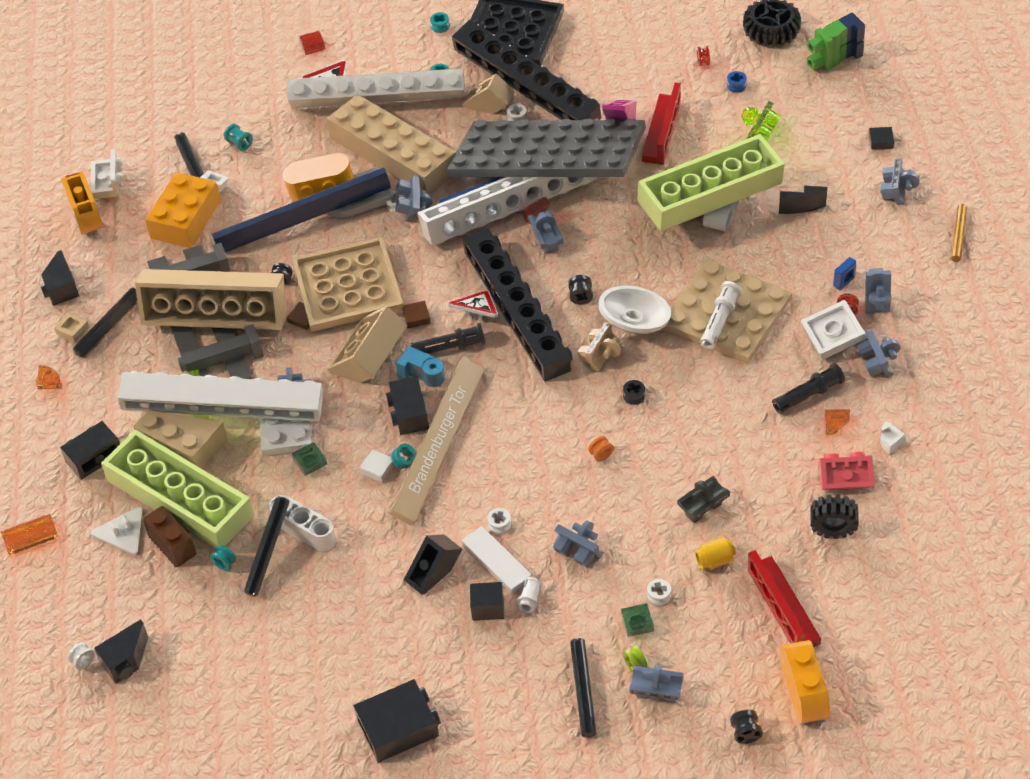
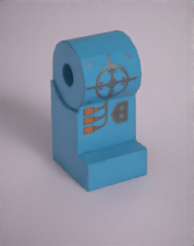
(420, 364)

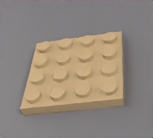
(346, 283)
(745, 327)

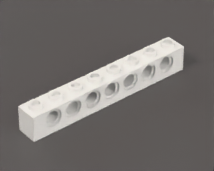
(504, 197)

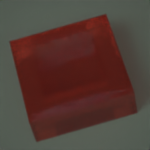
(312, 42)
(536, 207)

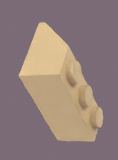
(368, 346)

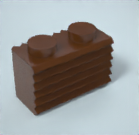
(169, 536)

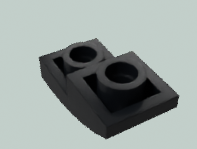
(799, 202)

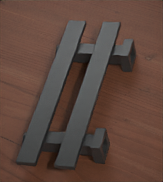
(228, 346)

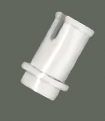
(528, 600)

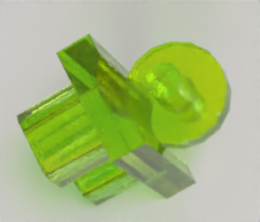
(753, 117)

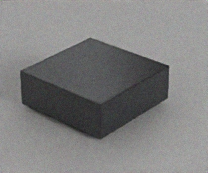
(881, 138)

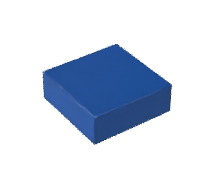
(844, 273)

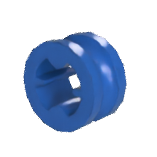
(738, 86)

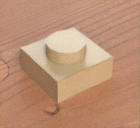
(71, 327)

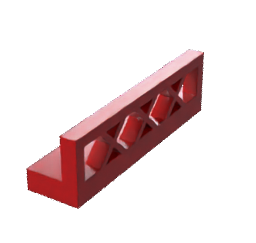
(662, 126)
(781, 600)

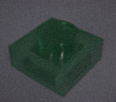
(309, 458)
(637, 620)

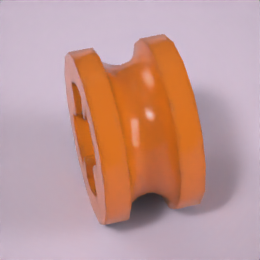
(600, 448)

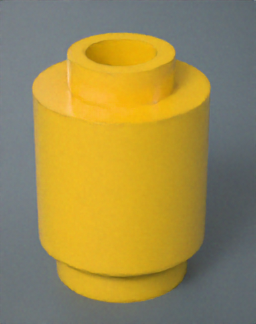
(715, 553)

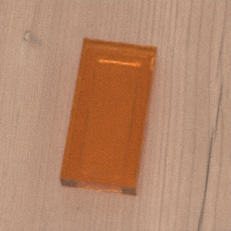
(29, 534)

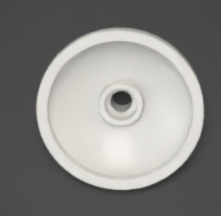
(634, 309)

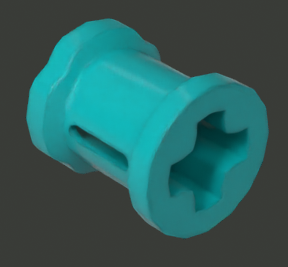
(238, 136)

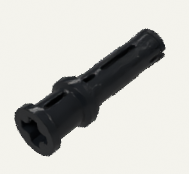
(461, 336)
(818, 383)

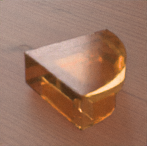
(48, 378)
(835, 420)

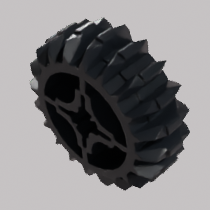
(771, 22)

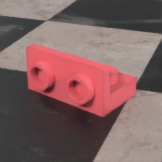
(846, 472)

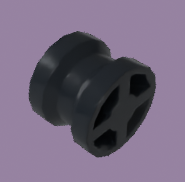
(580, 289)
(746, 726)

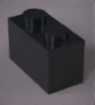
(408, 405)
(89, 449)

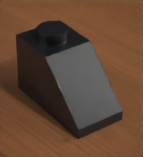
(58, 281)
(432, 562)
(123, 651)

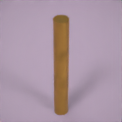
(959, 233)

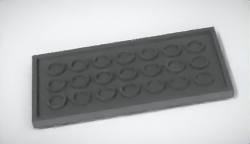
(547, 148)

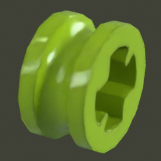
(634, 658)

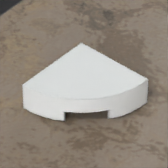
(891, 438)

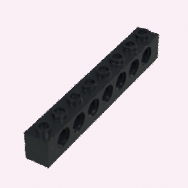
(523, 74)
(517, 304)

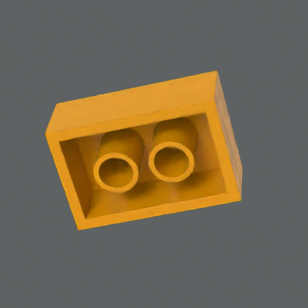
(183, 210)

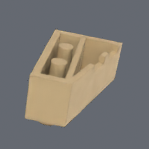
(186, 436)

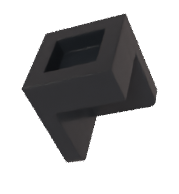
(486, 601)

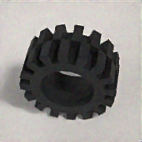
(834, 516)

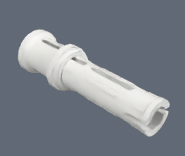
(724, 306)

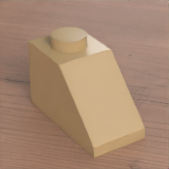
(489, 96)

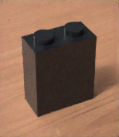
(397, 720)

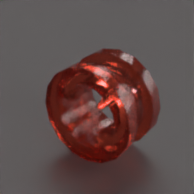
(703, 55)
(850, 299)

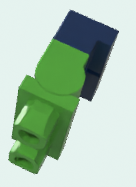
(836, 42)

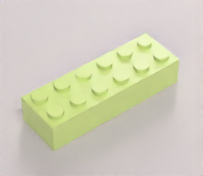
(710, 182)
(188, 492)

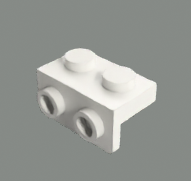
(106, 177)

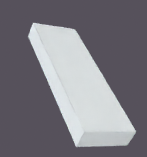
(496, 559)

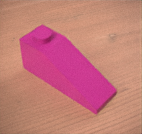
(620, 109)

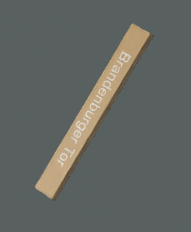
(436, 441)

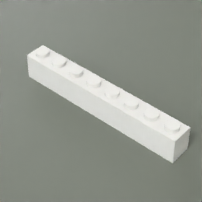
(376, 88)
(221, 396)

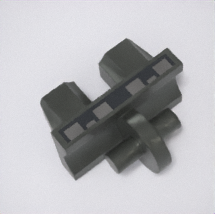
(702, 498)

